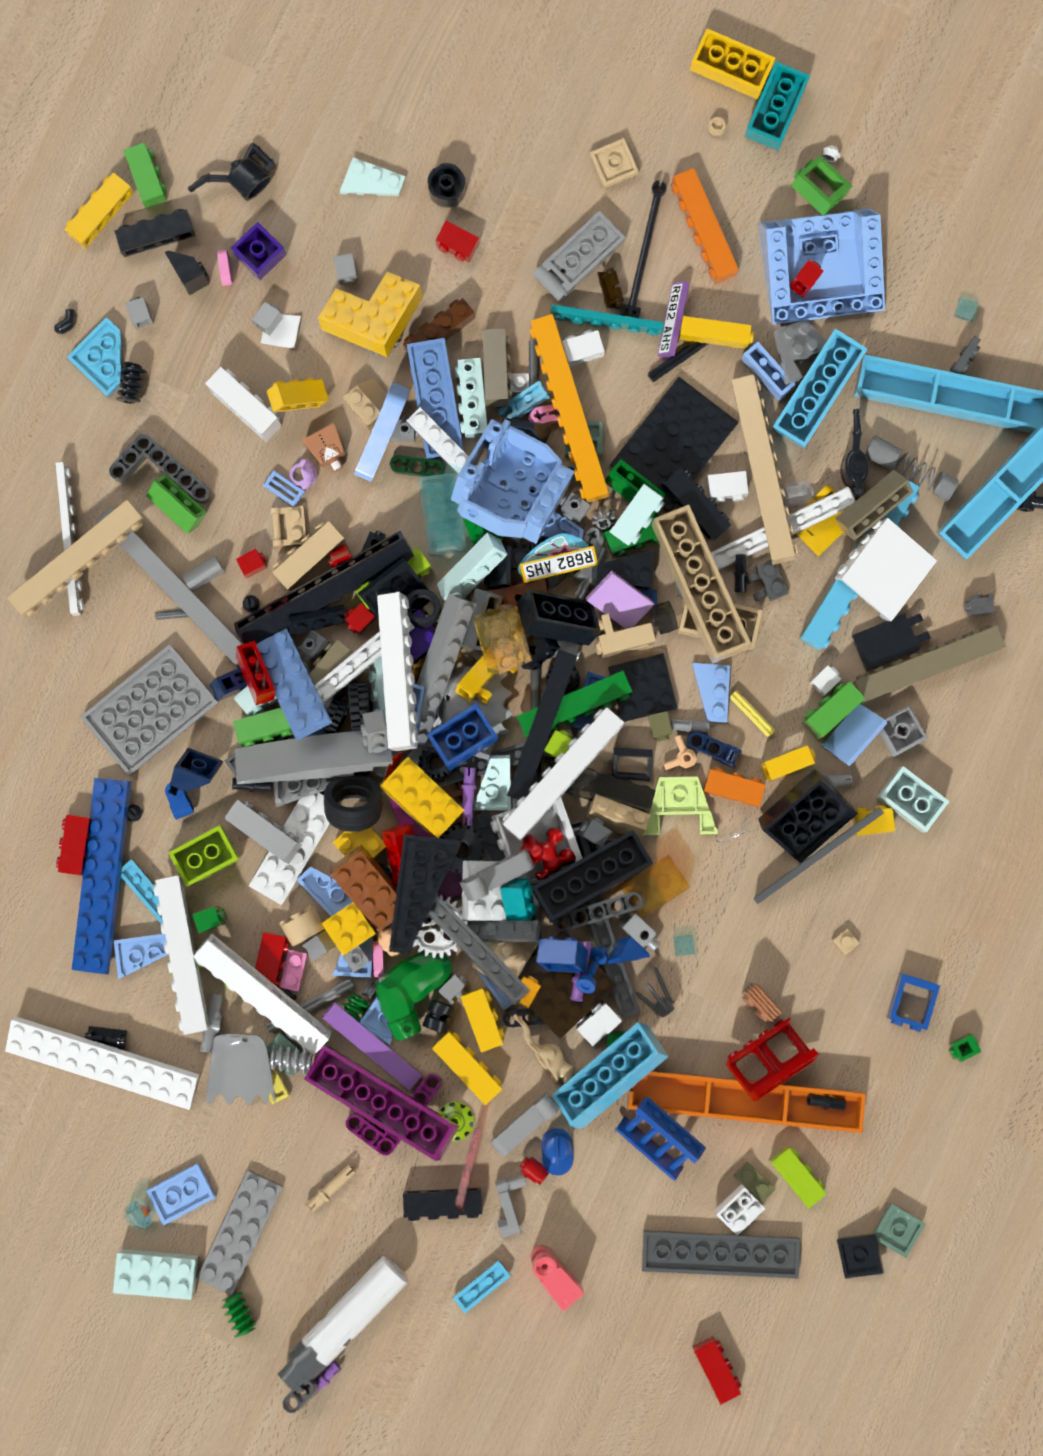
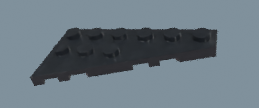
(420, 877)

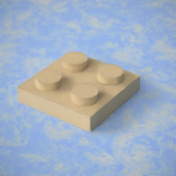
(614, 163)

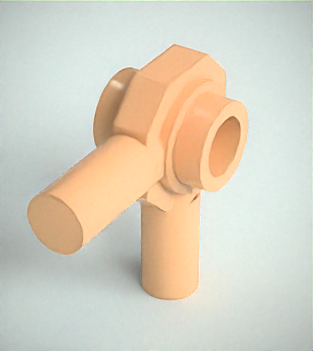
(685, 757)

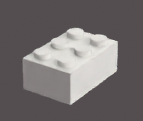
(487, 908)

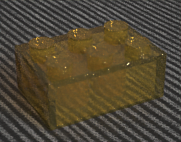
(502, 639)
(658, 883)

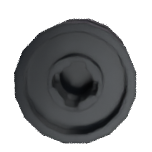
(438, 1016)

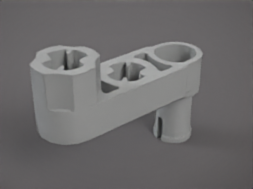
(509, 1225)

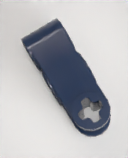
(723, 753)

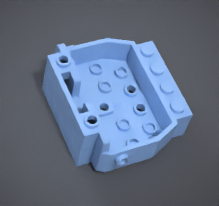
(521, 466)

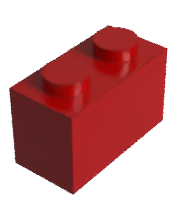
(457, 242)
(806, 278)

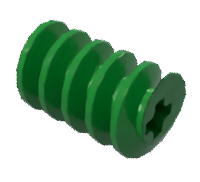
(355, 1005)
(238, 1314)

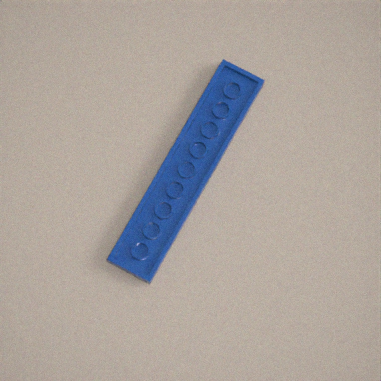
(101, 876)

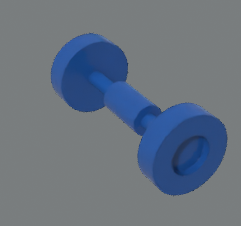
(585, 982)

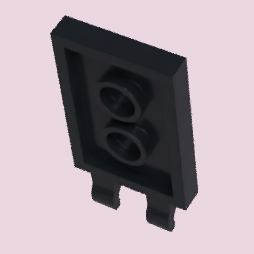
(888, 641)

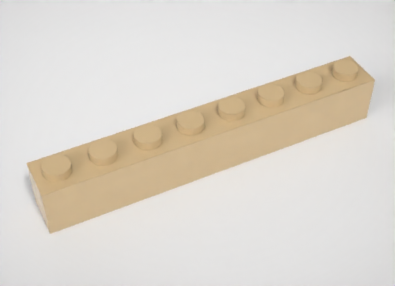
(76, 559)

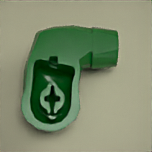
(407, 984)

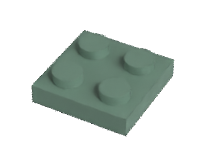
(898, 1230)

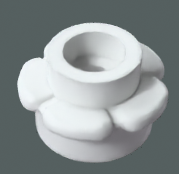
(831, 154)

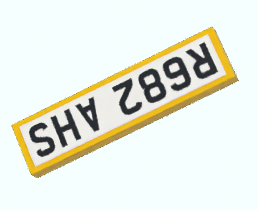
(558, 564)

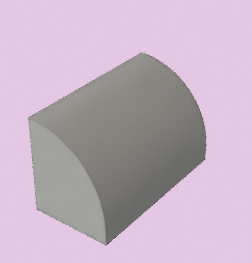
(203, 573)

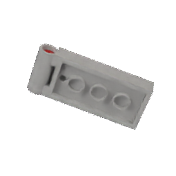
(579, 256)

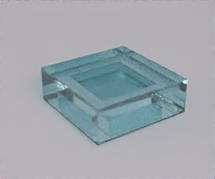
(966, 309)
(683, 945)

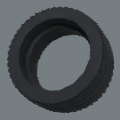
(353, 818)

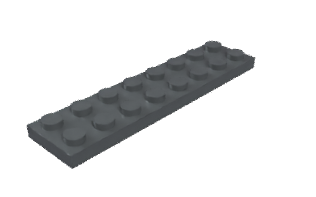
(720, 1254)

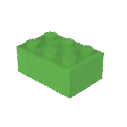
(832, 709)

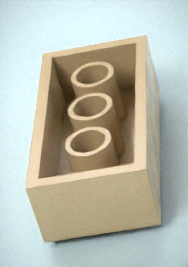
(749, 617)

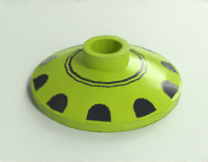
(463, 1114)

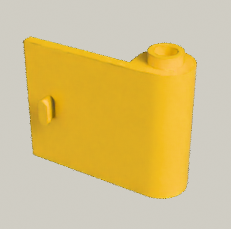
(823, 534)

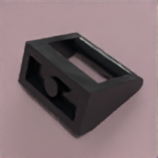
(536, 430)
(634, 753)

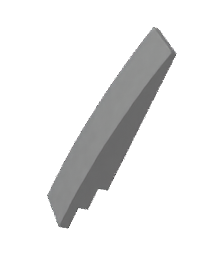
(307, 759)

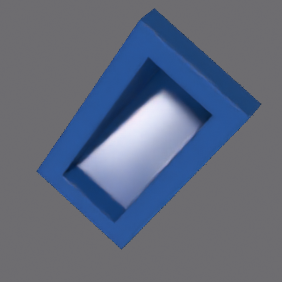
(627, 950)

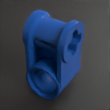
(180, 803)

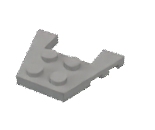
(795, 344)

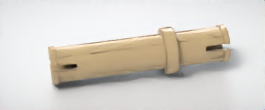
(330, 1188)

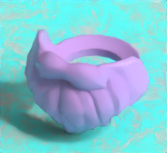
(308, 471)

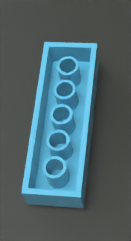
(819, 388)
(610, 1075)

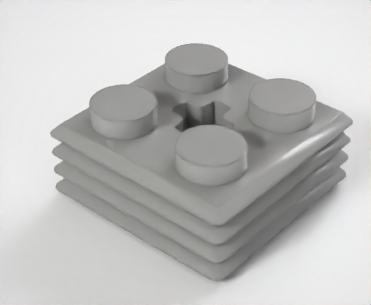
(913, 731)

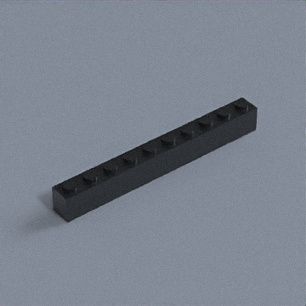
(324, 588)

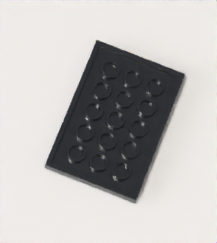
(677, 434)

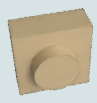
(845, 941)

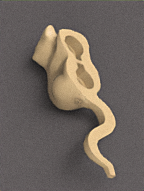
(549, 1056)

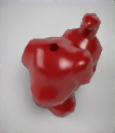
(547, 852)

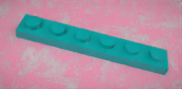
(614, 321)

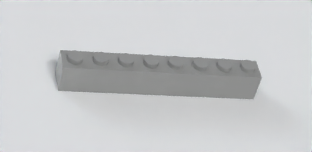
(441, 660)

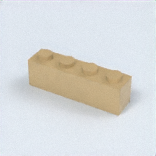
(307, 555)

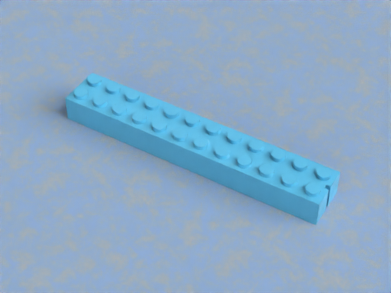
(949, 394)
(996, 497)

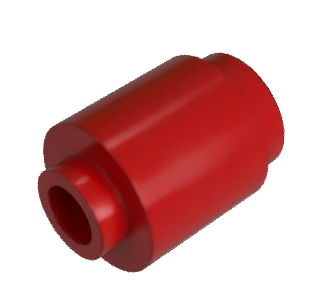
(533, 1170)

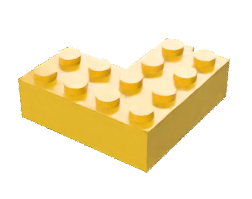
(374, 322)

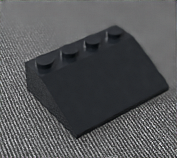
(807, 816)

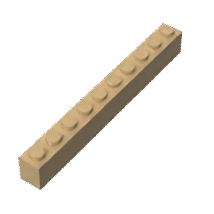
(763, 469)

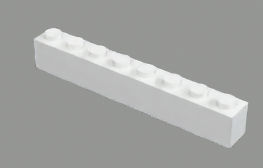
(397, 671)
(563, 774)
(181, 951)
(262, 994)

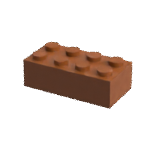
(366, 886)

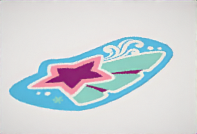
(554, 546)

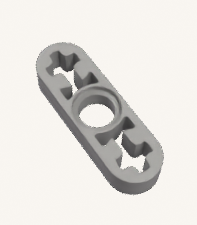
(596, 542)

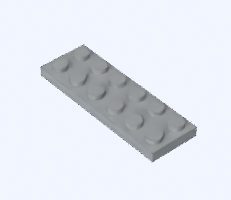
(240, 1232)

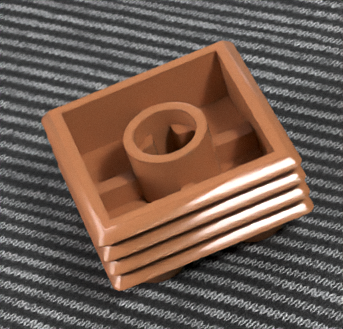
(765, 1006)

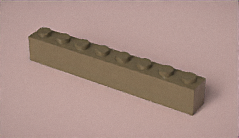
(930, 663)

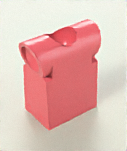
(556, 1277)

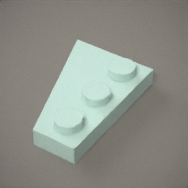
(370, 179)
(495, 785)

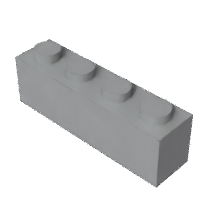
(263, 831)

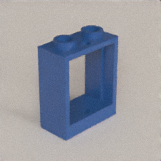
(902, 979)

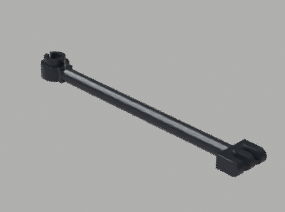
(631, 307)

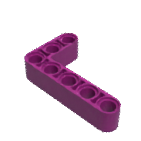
(381, 1135)

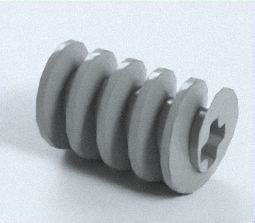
(291, 1060)

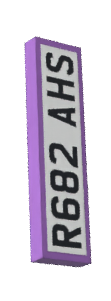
(673, 319)

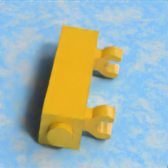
(716, 332)
(474, 682)

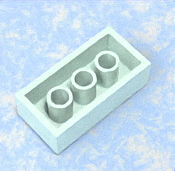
(155, 1274)

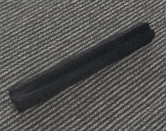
(675, 360)

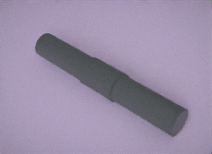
(170, 614)

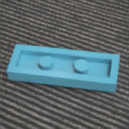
(481, 1286)

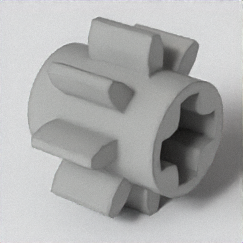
(603, 517)

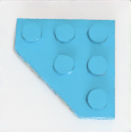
(100, 357)

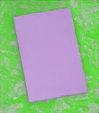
(620, 600)

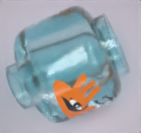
(138, 1214)

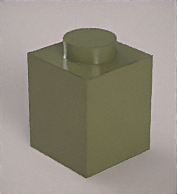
(660, 726)

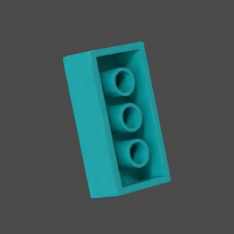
(777, 106)

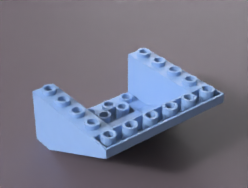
(848, 252)

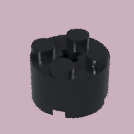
(439, 177)

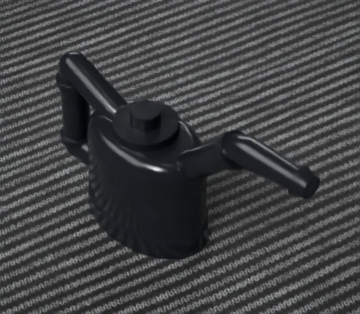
(245, 175)
(855, 464)

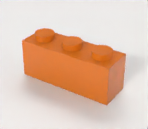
(734, 787)

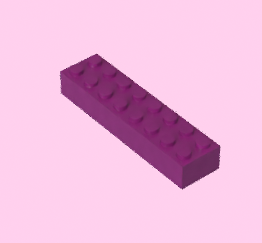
(381, 1103)

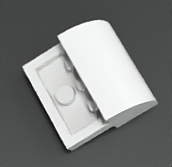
(739, 1209)

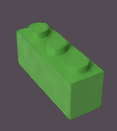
(145, 174)
(176, 503)
(262, 727)

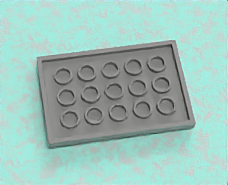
(149, 710)

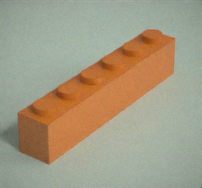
(704, 225)

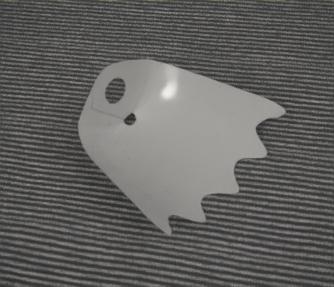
(493, 710)
(239, 1069)

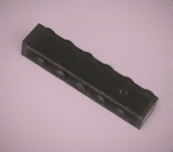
(606, 785)

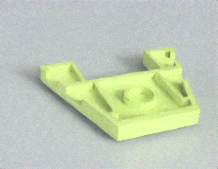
(679, 797)

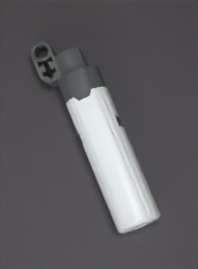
(338, 1328)

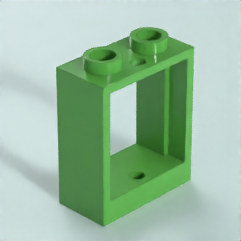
(813, 193)

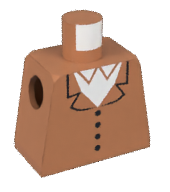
(326, 447)

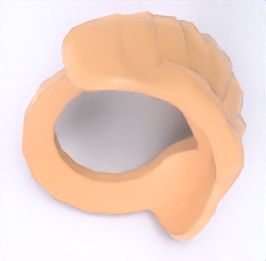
(384, 940)

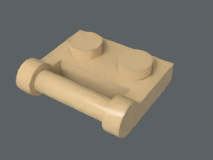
(294, 525)

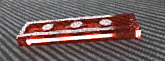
(468, 1169)

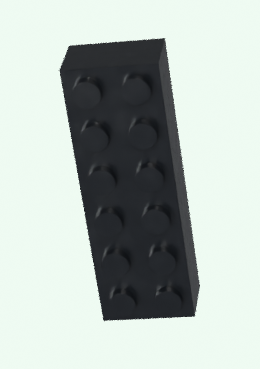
(592, 876)

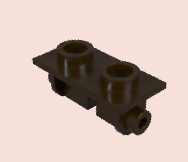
(612, 296)

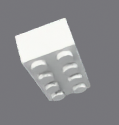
(243, 404)

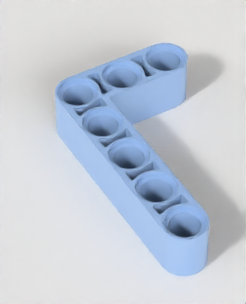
(382, 431)

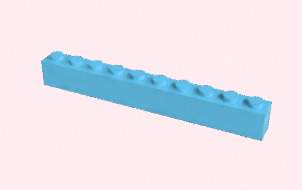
(839, 596)

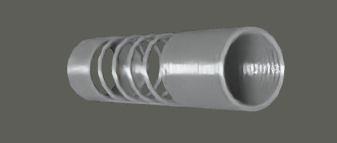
(887, 456)

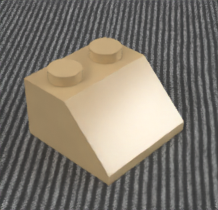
(366, 402)

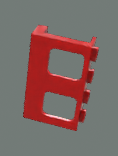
(777, 1071)

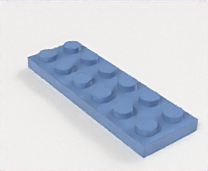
(434, 388)
(293, 685)

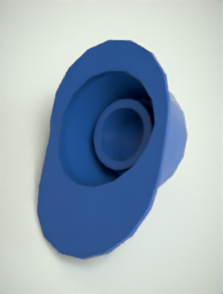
(557, 1151)

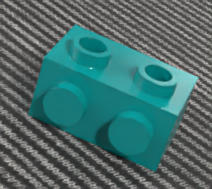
(518, 900)

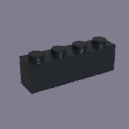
(154, 232)
(704, 509)
(440, 1203)

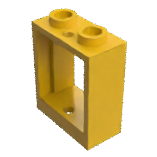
(788, 763)

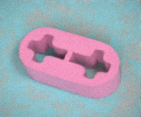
(224, 266)
(543, 410)
(378, 959)

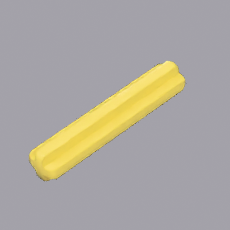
(752, 713)

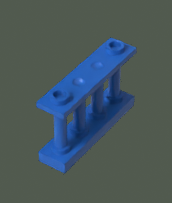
(669, 1129)

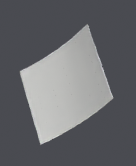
(285, 332)

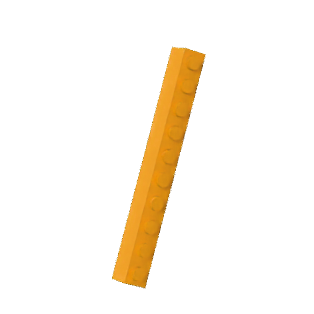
(570, 409)

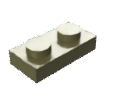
(754, 1181)

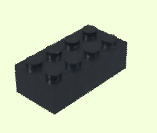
(558, 617)

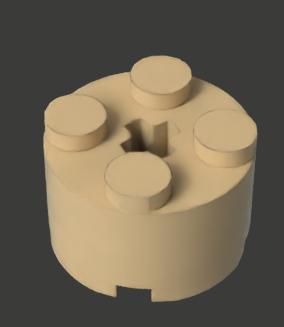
(302, 925)

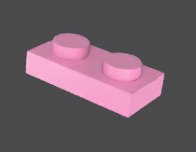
(293, 970)

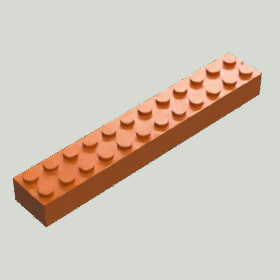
(728, 1100)

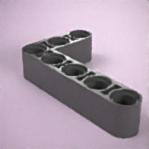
(163, 464)
(608, 911)

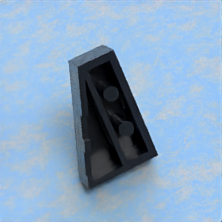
(634, 569)

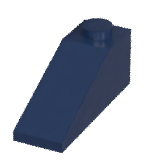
(228, 684)

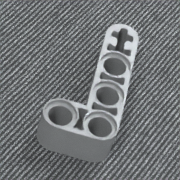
(480, 883)
(525, 1124)

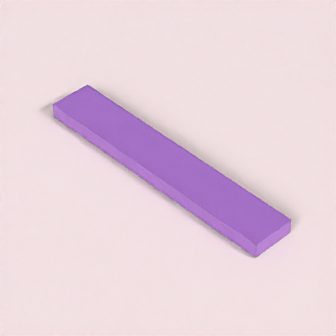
(371, 1046)

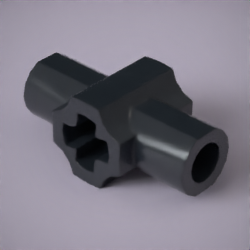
(1031, 502)

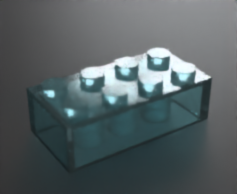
(441, 519)

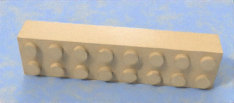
(700, 584)

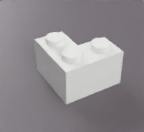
(598, 1023)

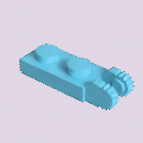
(525, 401)

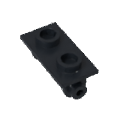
(108, 1036)

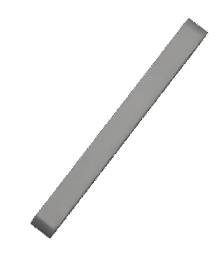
(179, 593)

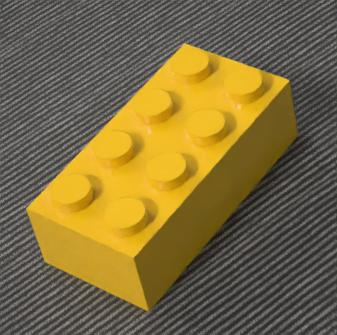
(732, 64)
(421, 798)

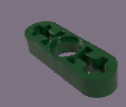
(404, 459)

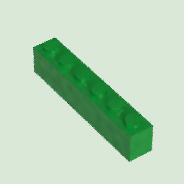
(584, 701)

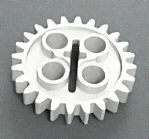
(439, 944)

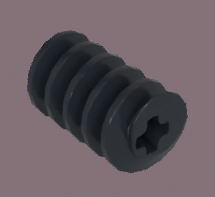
(130, 383)

